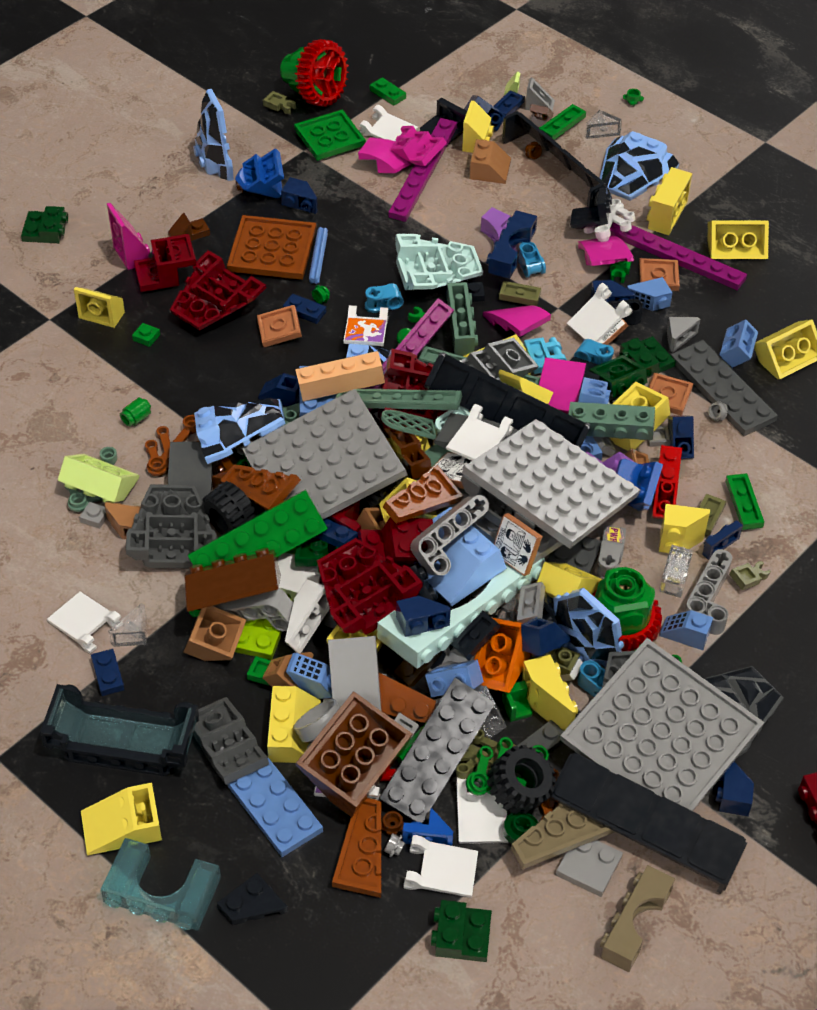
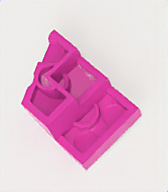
(417, 146)
(381, 151)
(605, 252)
(518, 319)

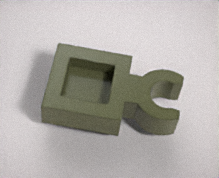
(278, 101)
(749, 576)

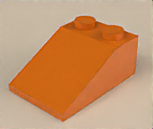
(502, 657)

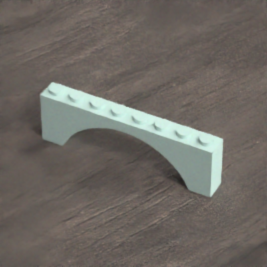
(422, 647)

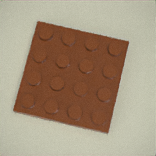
(272, 247)

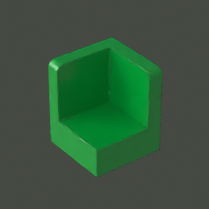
(516, 702)

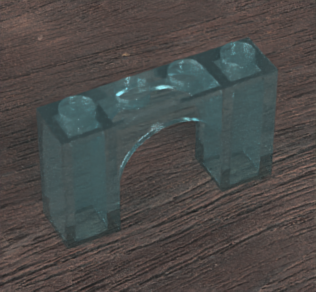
(183, 908)

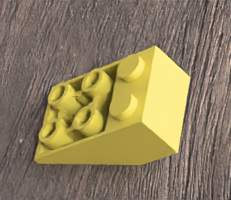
(548, 692)
(121, 816)

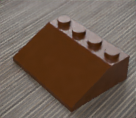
(231, 579)
(353, 753)

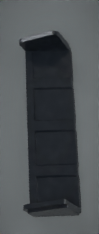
(518, 125)
(501, 399)
(649, 819)

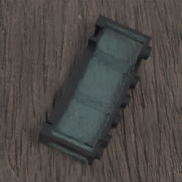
(117, 734)

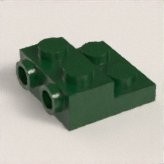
(45, 226)
(648, 354)
(620, 374)
(311, 551)
(461, 931)

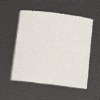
(294, 577)

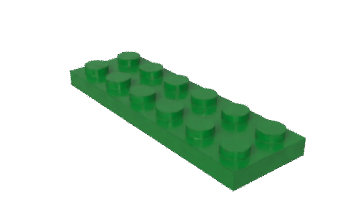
(277, 529)

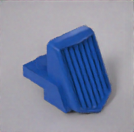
(262, 174)
(644, 477)

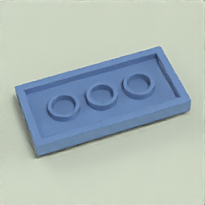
(276, 808)

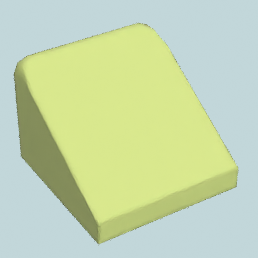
(513, 84)

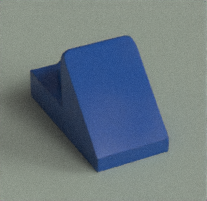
(436, 831)

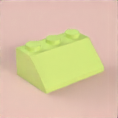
(97, 477)

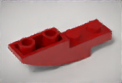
(668, 481)

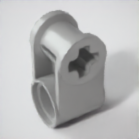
(609, 556)

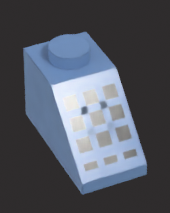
(653, 293)
(688, 628)
(310, 675)

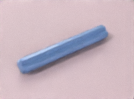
(318, 255)

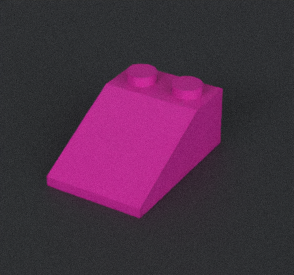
(125, 239)

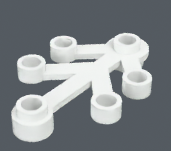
(603, 232)

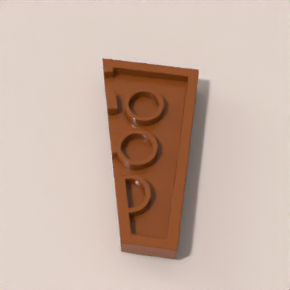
(262, 486)
(425, 495)
(402, 699)
(361, 852)

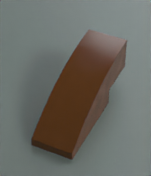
(409, 452)

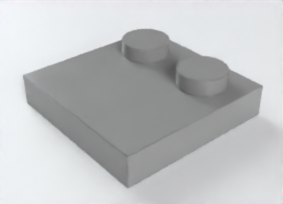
(590, 866)

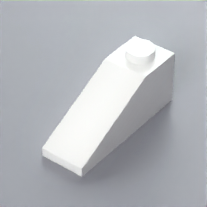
(306, 615)

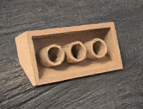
(340, 376)

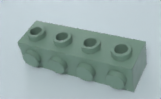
(461, 320)
(616, 420)

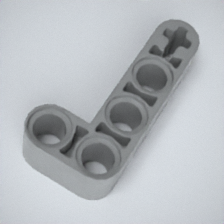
(451, 531)
(707, 589)
(272, 605)

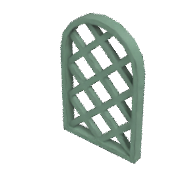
(409, 418)

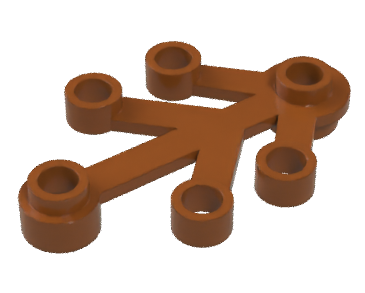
(158, 464)

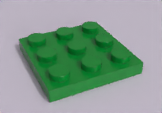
(329, 134)

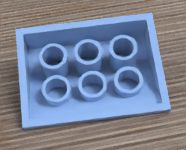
(472, 563)

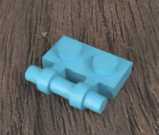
(539, 350)

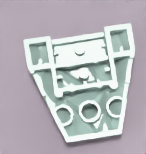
(434, 264)

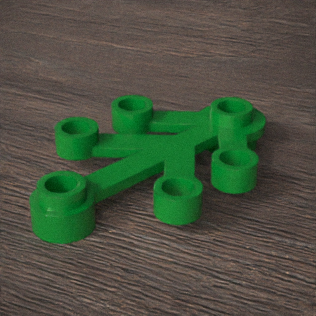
(480, 775)

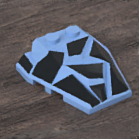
(210, 139)
(634, 164)
(235, 423)
(589, 624)

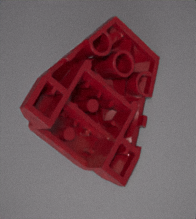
(213, 292)
(407, 373)
(364, 585)

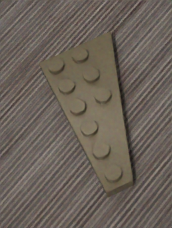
(556, 834)

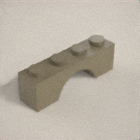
(650, 893)

